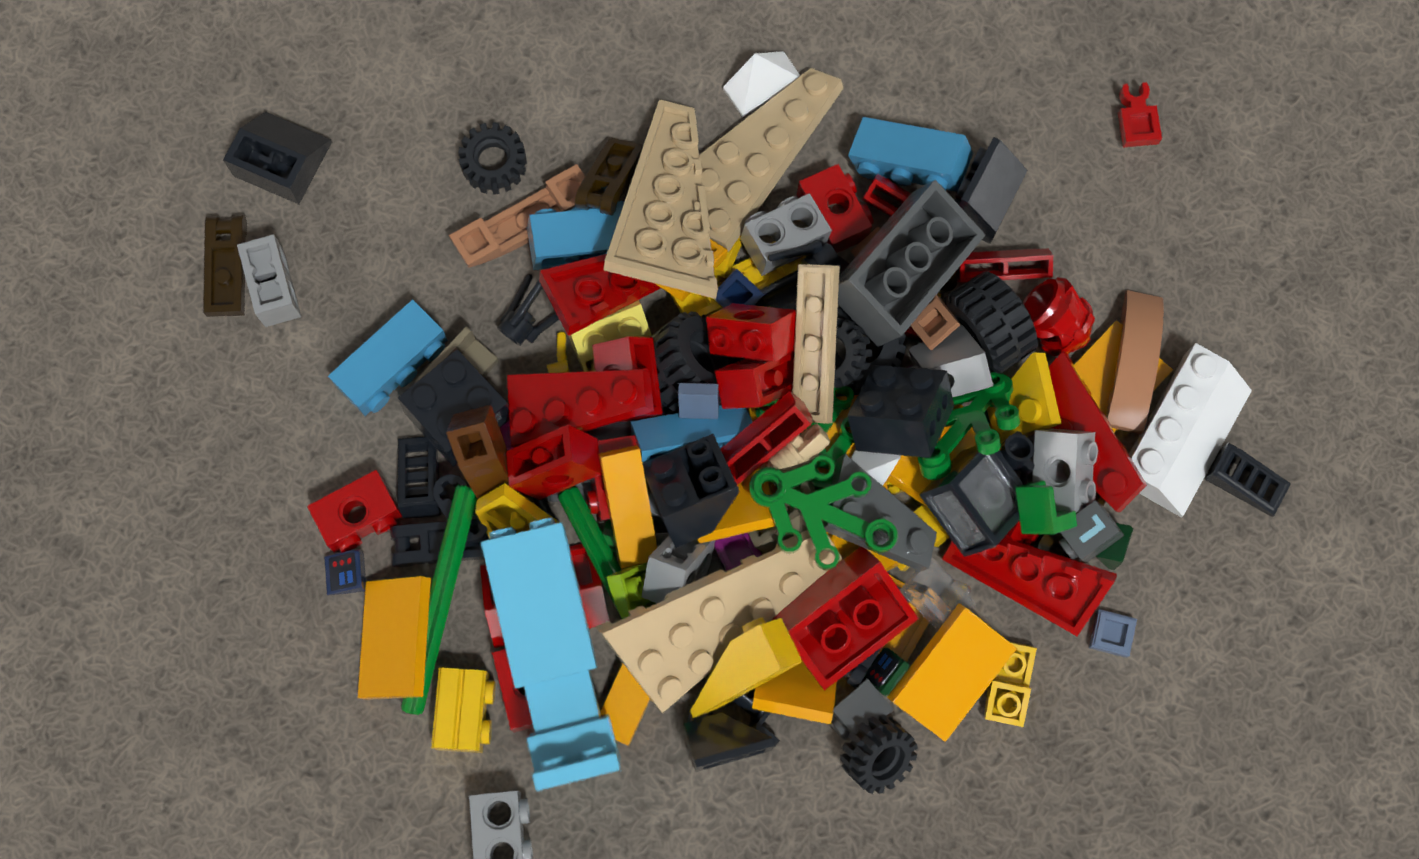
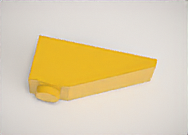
(747, 663)

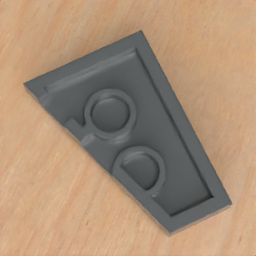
(915, 537)

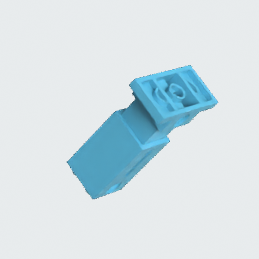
(550, 652)

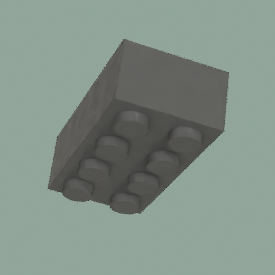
(907, 263)

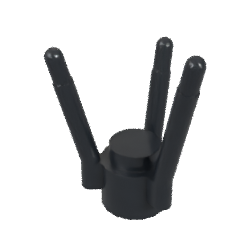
(815, 255)
(517, 322)
(1018, 451)

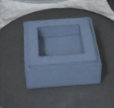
(698, 400)
(1113, 633)

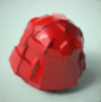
(1059, 316)

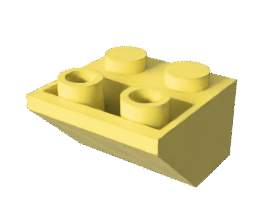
(623, 323)

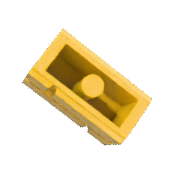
(461, 710)

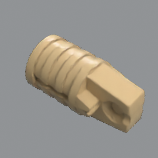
(799, 450)

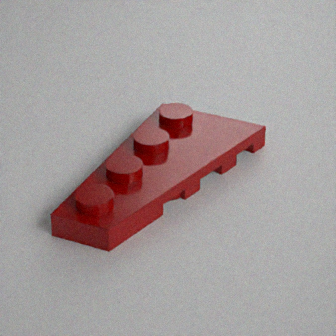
(587, 293)
(580, 399)
(1114, 471)
(1039, 580)

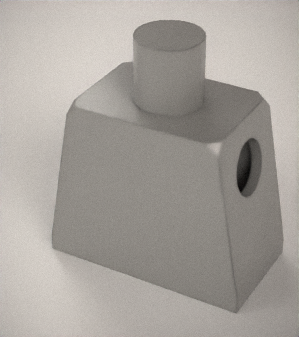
(961, 358)

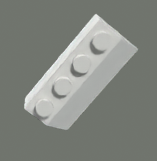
(1188, 428)

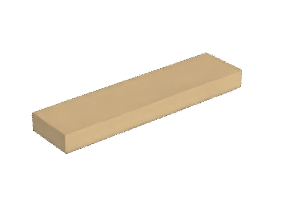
(816, 339)

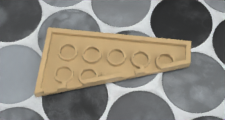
(756, 153)
(665, 212)
(687, 632)

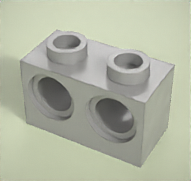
(780, 227)
(269, 280)
(675, 567)
(488, 835)

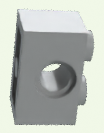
(1080, 452)

